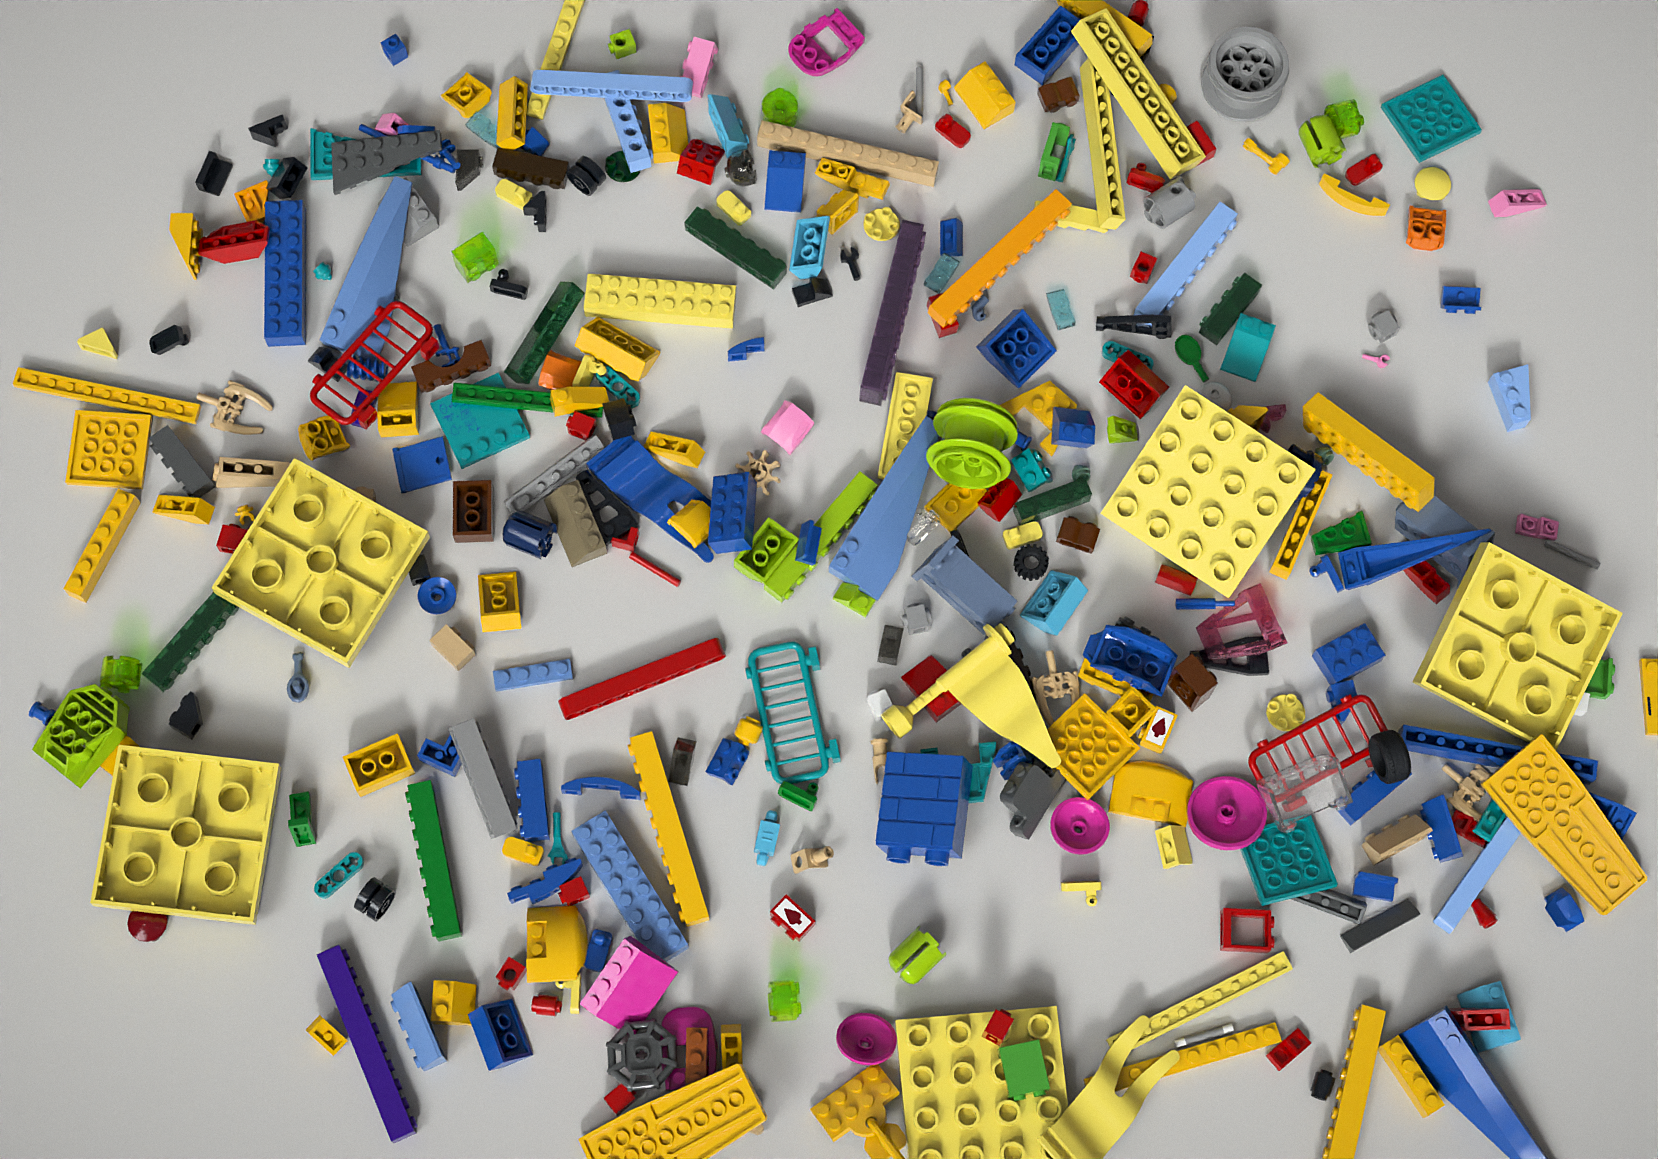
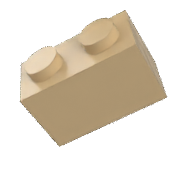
(452, 647)

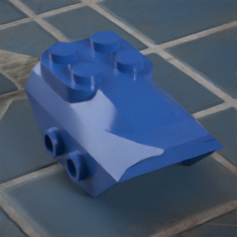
(1131, 657)

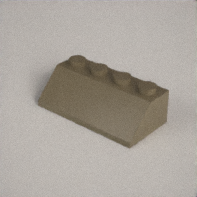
(575, 524)

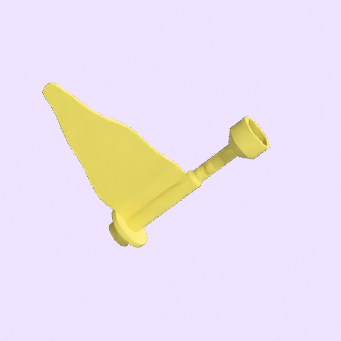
(991, 690)

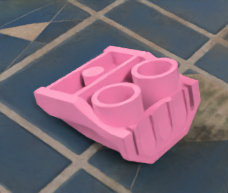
(788, 426)

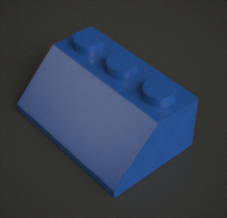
(1443, 834)
(500, 1034)

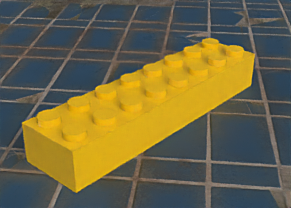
(1368, 452)

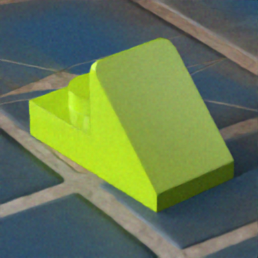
(1121, 430)
(854, 599)

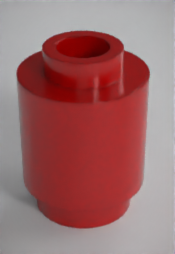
(1139, 12)
(546, 1005)

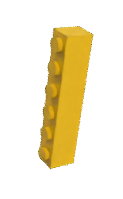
(1137, 36)
(1299, 528)
(102, 545)

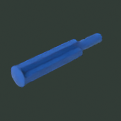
(1200, 603)

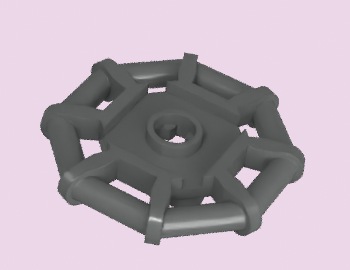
(644, 1066)

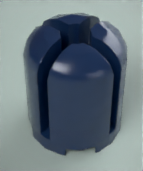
(529, 534)

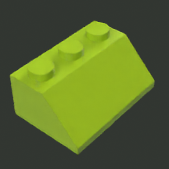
(768, 550)

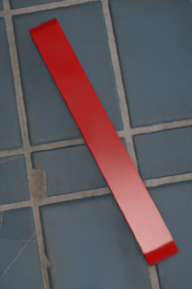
(641, 678)

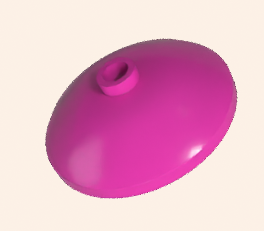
(1087, 817)
(867, 1031)

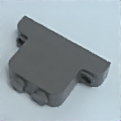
(1029, 796)

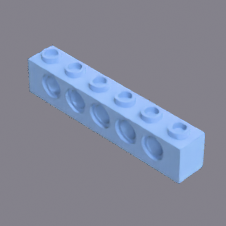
(623, 110)

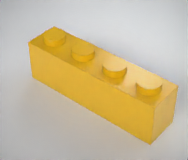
(512, 113)
(1410, 1076)

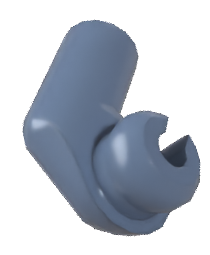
(977, 308)

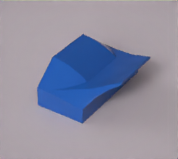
(1563, 909)

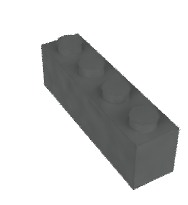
(181, 462)

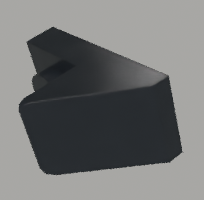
(263, 131)
(537, 208)
(814, 291)
(324, 359)

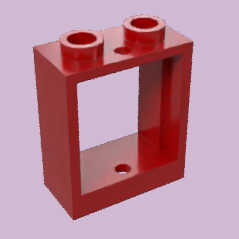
(1225, 930)

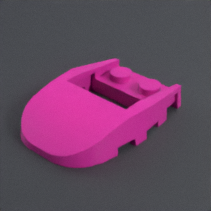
(811, 57)
(676, 1023)

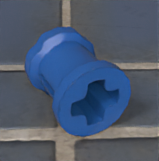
(1023, 440)
(41, 713)

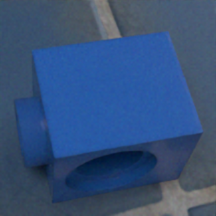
(394, 49)

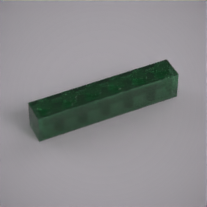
(735, 247)
(544, 332)
(189, 641)

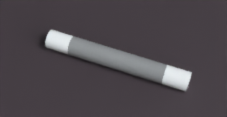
(1203, 1035)

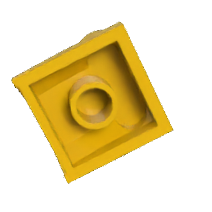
(467, 95)

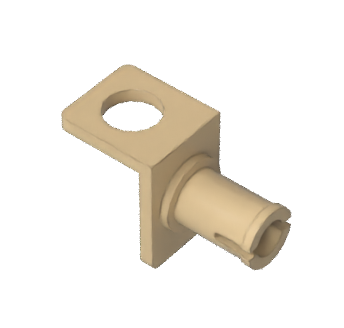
(909, 115)
(811, 858)

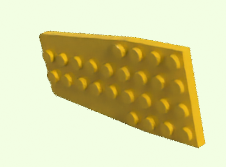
(1565, 824)
(684, 1123)

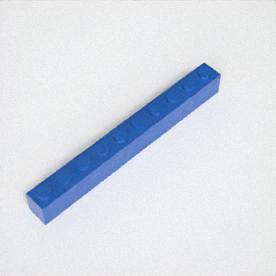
(1475, 750)

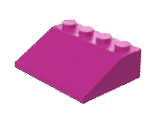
(629, 985)

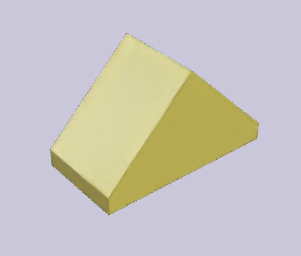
(98, 343)

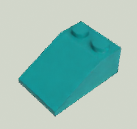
(1247, 347)

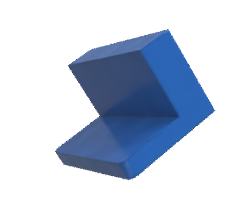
(808, 543)
(1374, 886)

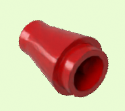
(1483, 913)

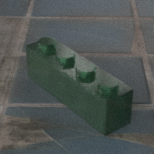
(1228, 310)
(1052, 501)

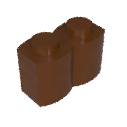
(1058, 95)
(1078, 534)

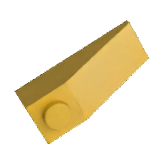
(577, 399)
(675, 448)
(184, 508)
(731, 1045)

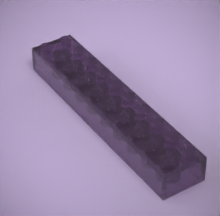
(893, 313)

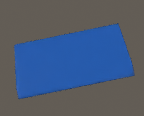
(951, 237)

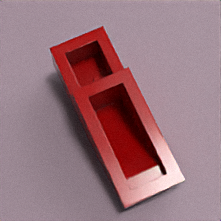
(1427, 580)

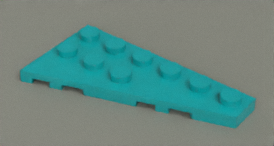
(322, 158)

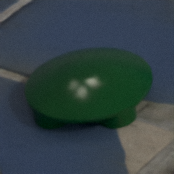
(618, 169)

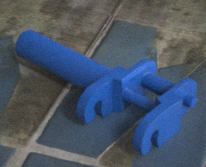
(447, 149)
(445, 347)

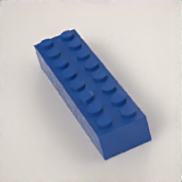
(285, 274)

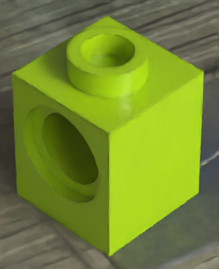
(623, 37)

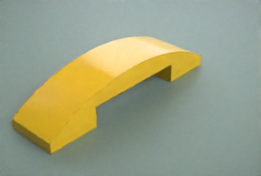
(1350, 201)

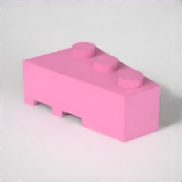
(699, 64)

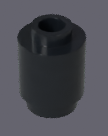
(1322, 1085)

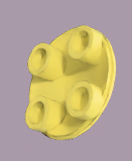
(1432, 183)
(881, 224)
(1285, 712)

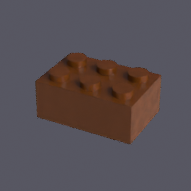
(473, 511)
(1192, 682)

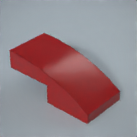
(1464, 825)
(1288, 1049)

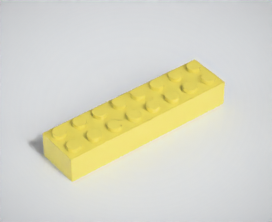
(660, 301)

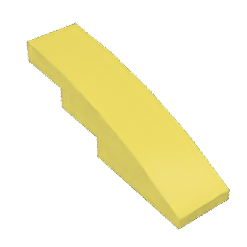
(1080, 218)

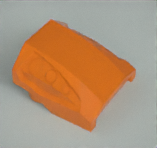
(1426, 228)
(558, 371)

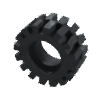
(1038, 554)

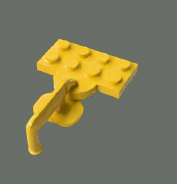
(862, 1104)

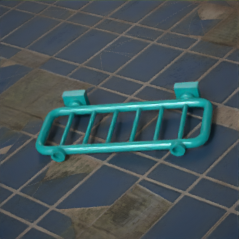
(824, 752)

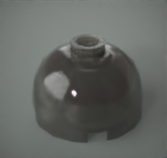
(740, 168)

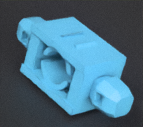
(766, 838)

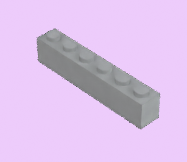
(482, 778)

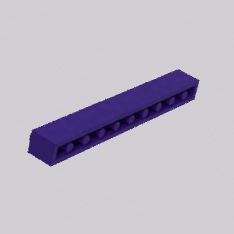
(367, 1044)

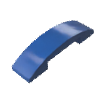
(576, 786)

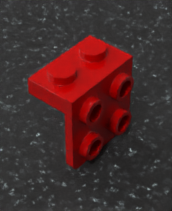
(700, 161)

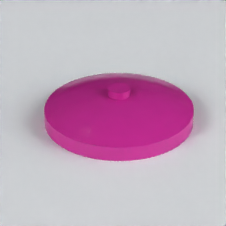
(1226, 813)

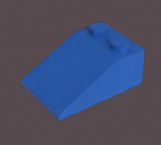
(785, 181)

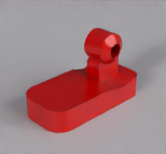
(952, 131)
(1363, 170)
(1144, 180)

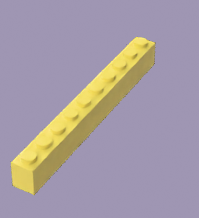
(1102, 148)

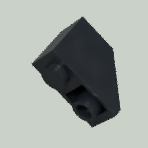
(188, 717)

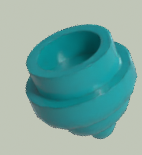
(271, 166)
(323, 272)

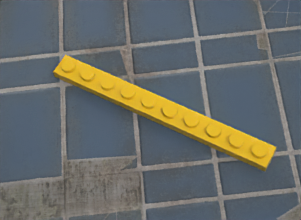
(107, 395)
(1205, 1053)

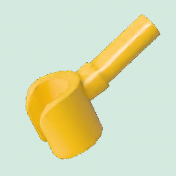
(943, 87)

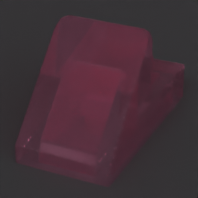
(1274, 413)

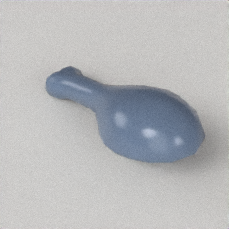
(298, 685)

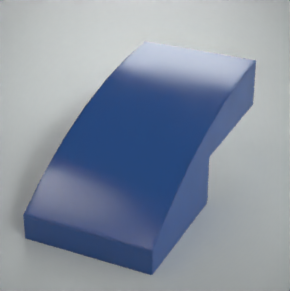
(740, 351)

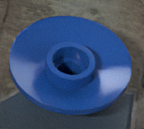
(432, 588)

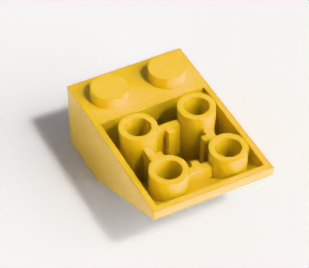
(187, 234)
(398, 410)

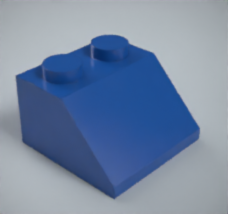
(1072, 428)

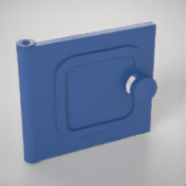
(418, 465)

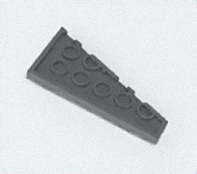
(373, 157)

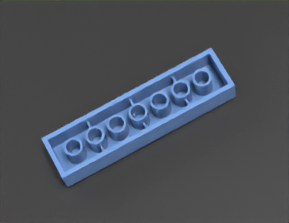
(629, 887)

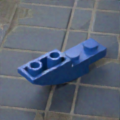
(554, 877)

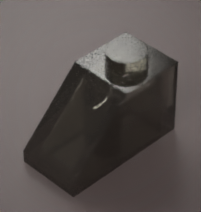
(470, 167)
(890, 645)
(682, 761)

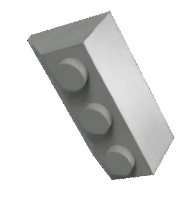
(419, 219)

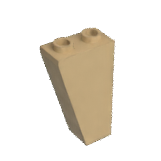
(247, 472)

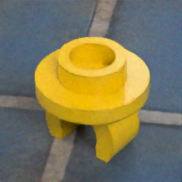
(244, 511)

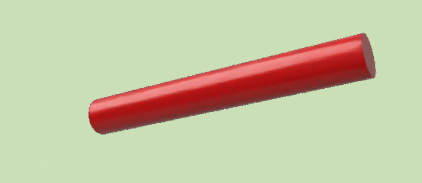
(655, 569)

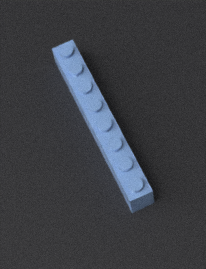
(1188, 261)

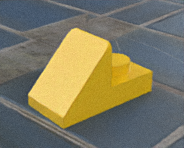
(326, 1035)

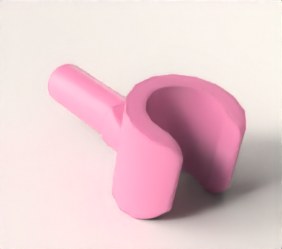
(1380, 363)

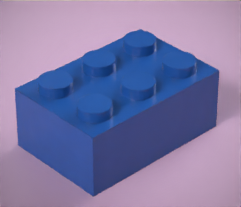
(1348, 655)

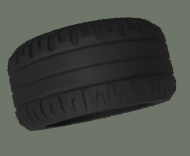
(1389, 756)

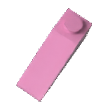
(1516, 201)

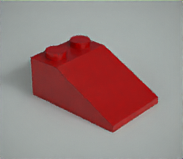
(922, 678)

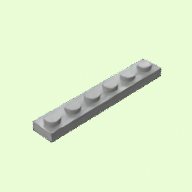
(554, 475)

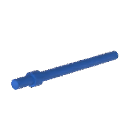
(437, 162)

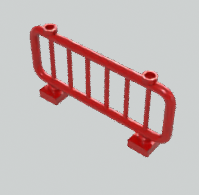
(365, 412)
(1347, 702)

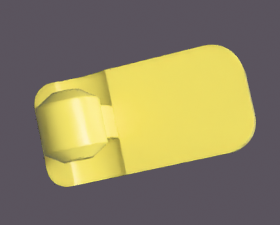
(513, 193)
(733, 207)
(586, 371)
(1022, 535)
(1088, 886)
(575, 986)

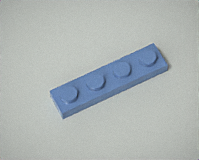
(532, 675)

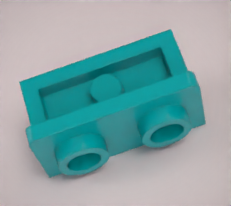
(1032, 469)

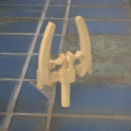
(225, 405)
(1055, 682)
(1467, 787)

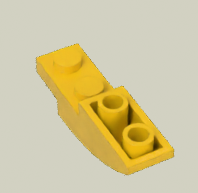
(849, 179)

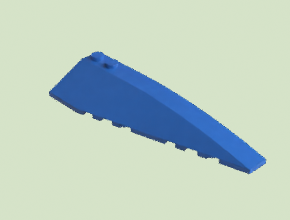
(1467, 1083)

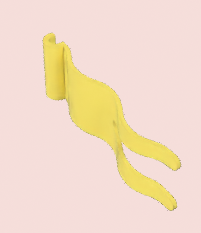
(1099, 1115)

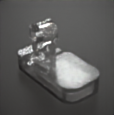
(927, 523)

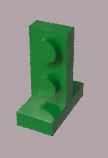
(301, 819)

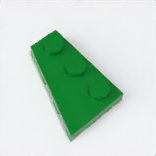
(1344, 536)

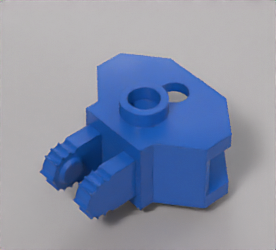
(1012, 756)

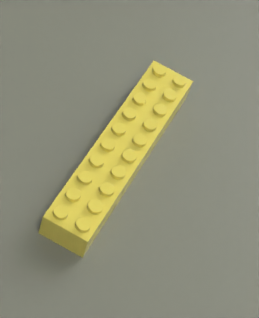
(1138, 93)

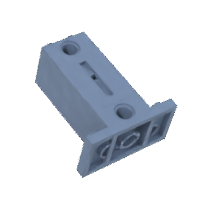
(1439, 520)
(965, 586)

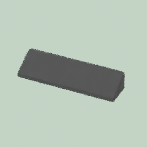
(1335, 904)
(1379, 925)

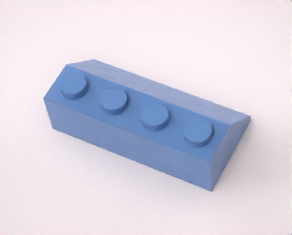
(418, 1027)

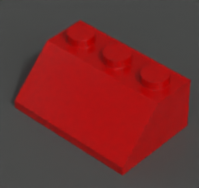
(1134, 384)

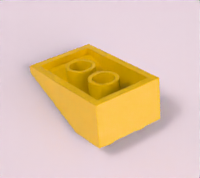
(499, 602)

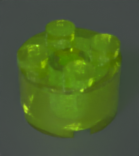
(780, 107)
(1345, 117)
(121, 673)
(783, 1000)

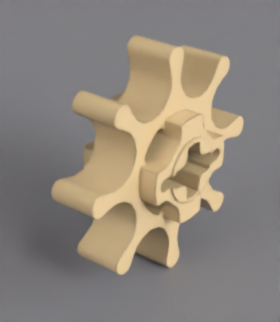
(760, 465)

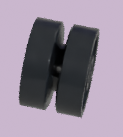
(586, 175)
(375, 899)

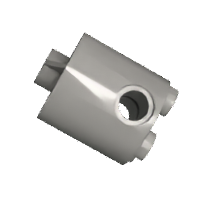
(1169, 203)

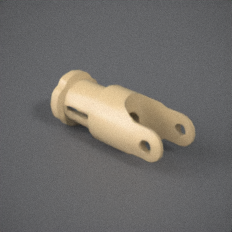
(880, 754)

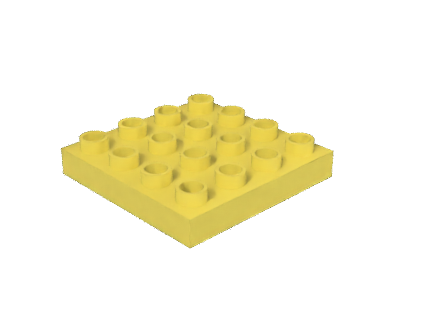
(1207, 491)
(321, 562)
(1517, 646)
(186, 835)
(958, 1090)

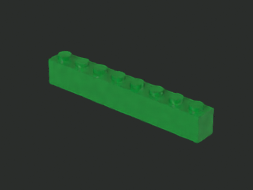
(434, 861)

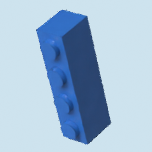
(1366, 796)
(533, 800)

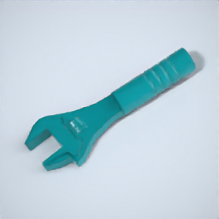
(1064, 164)
(557, 850)

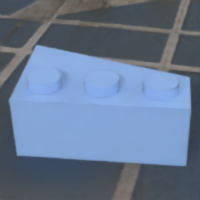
(1512, 396)

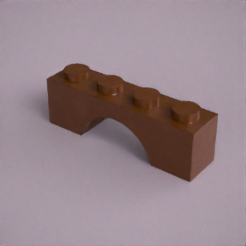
(431, 376)

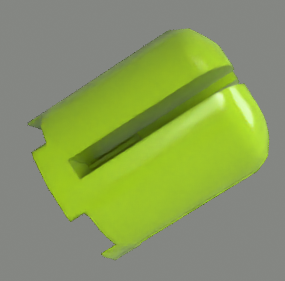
(1321, 140)
(909, 949)

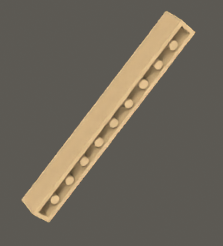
(847, 152)

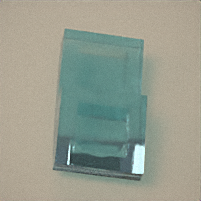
(483, 128)
(941, 273)
(1060, 309)

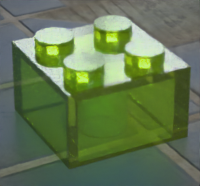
(475, 257)

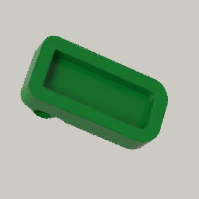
(796, 795)

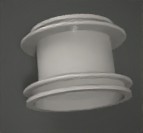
(1246, 56)

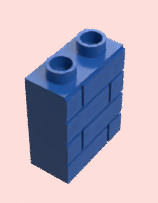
(924, 807)

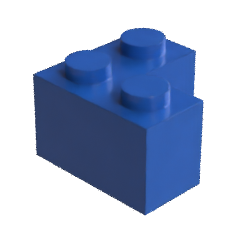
(440, 757)

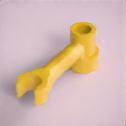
(1276, 164)

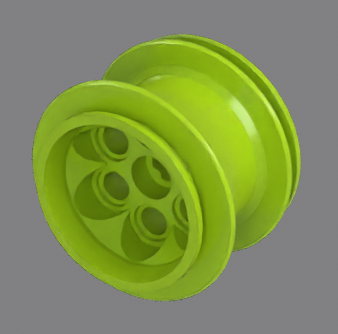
(972, 443)

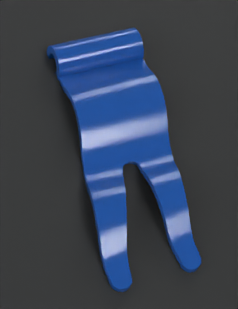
(646, 486)

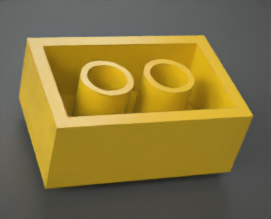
(378, 765)

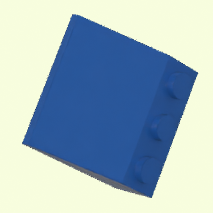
(1016, 347)

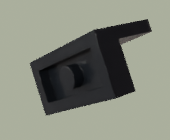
(213, 174)

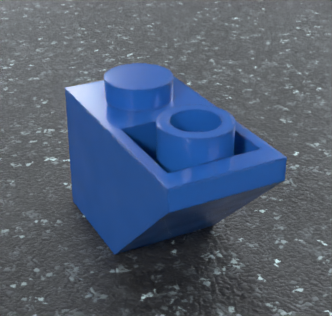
(1338, 691)

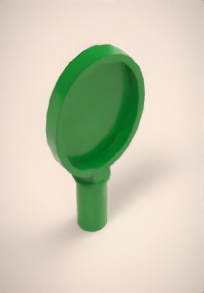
(1190, 353)

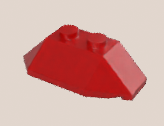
(235, 242)

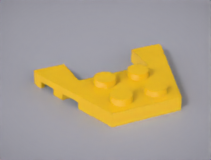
(1040, 403)

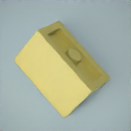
(1173, 846)

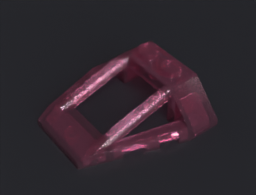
(1264, 617)

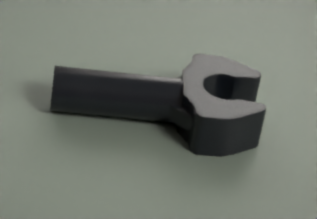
(851, 262)

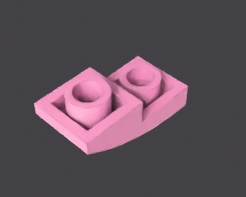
(1537, 528)

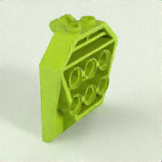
(83, 732)

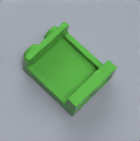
(1049, 164)
(1601, 681)
(1024, 1070)

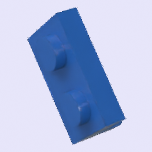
(1460, 299)
(728, 761)

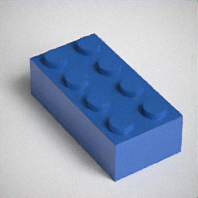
(1048, 46)
(732, 512)

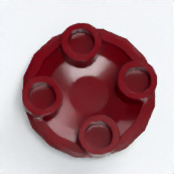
(146, 925)

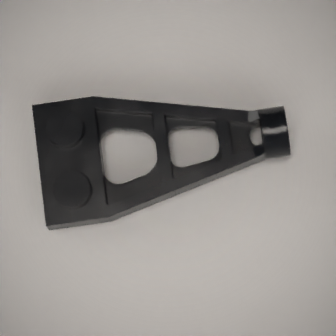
(1160, 324)
(616, 526)
(1256, 664)

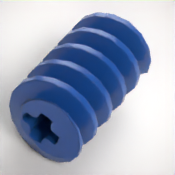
(377, 368)

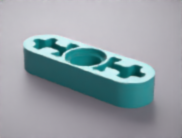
(1118, 347)
(615, 378)
(354, 869)

